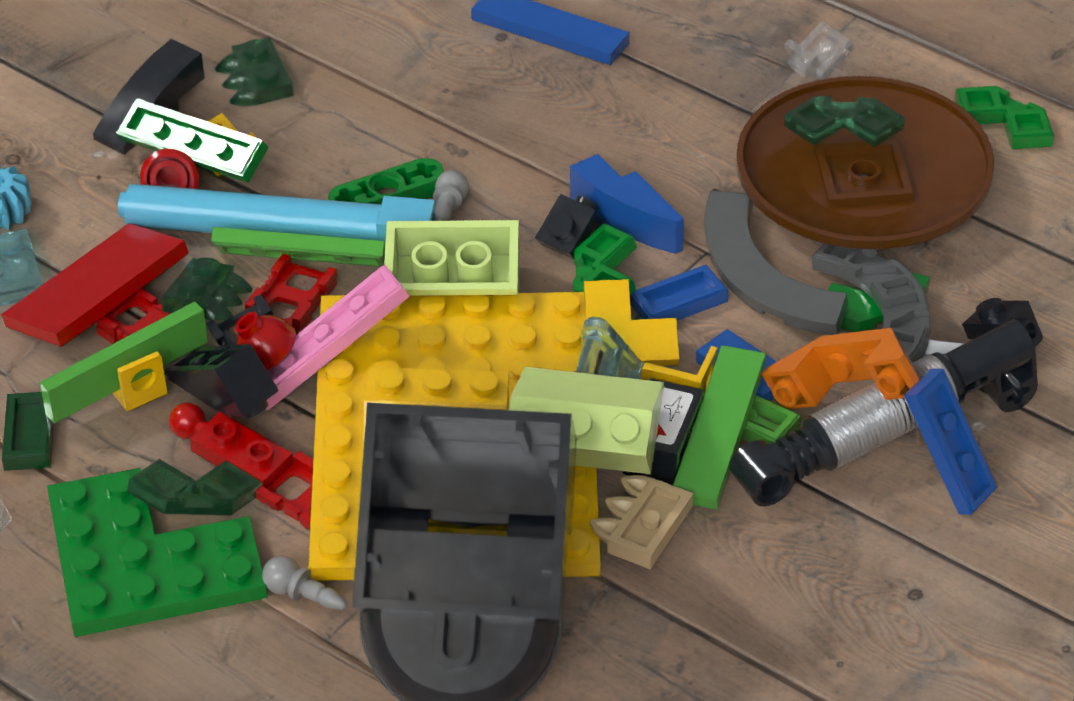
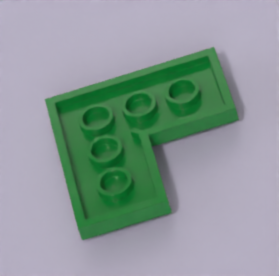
(127, 575)

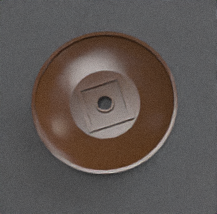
(917, 181)

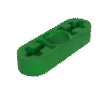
(418, 175)

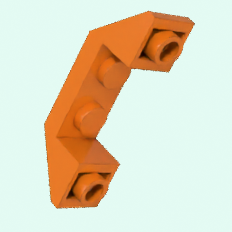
(811, 371)

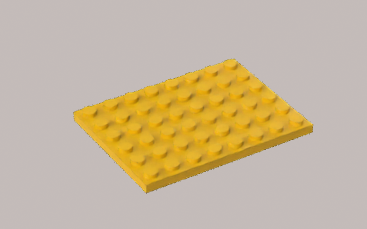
(437, 334)

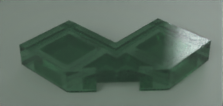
(865, 118)
(173, 492)

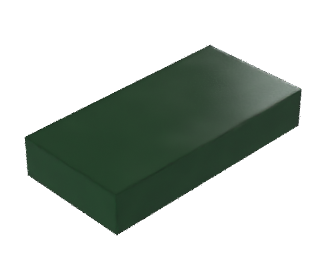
(26, 433)

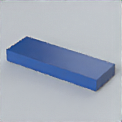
(950, 441)

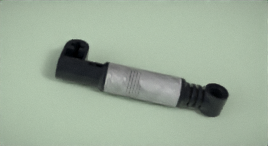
(997, 362)

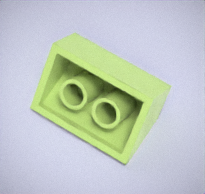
(455, 256)
(610, 414)

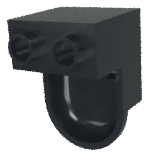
(454, 608)

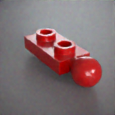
(229, 441)

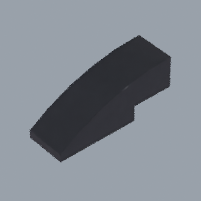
(159, 81)

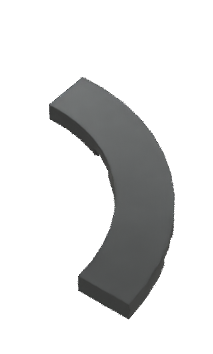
(756, 279)
(889, 285)

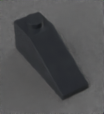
(225, 379)

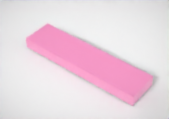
(337, 330)

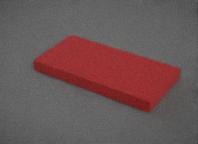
(95, 284)

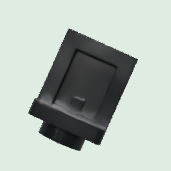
(569, 224)
(996, 312)

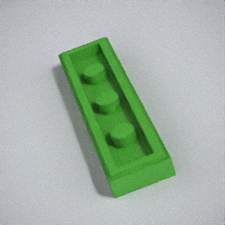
(299, 246)
(98, 375)
(720, 424)

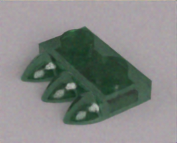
(255, 73)
(208, 284)

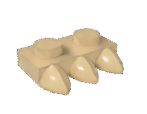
(643, 520)

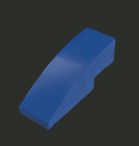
(628, 204)

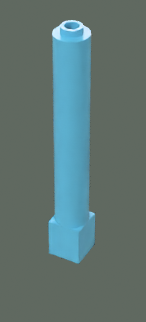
(203, 209)

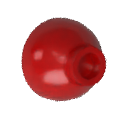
(170, 169)
(268, 335)

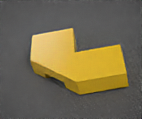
(650, 339)

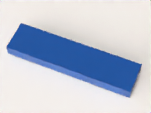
(553, 28)

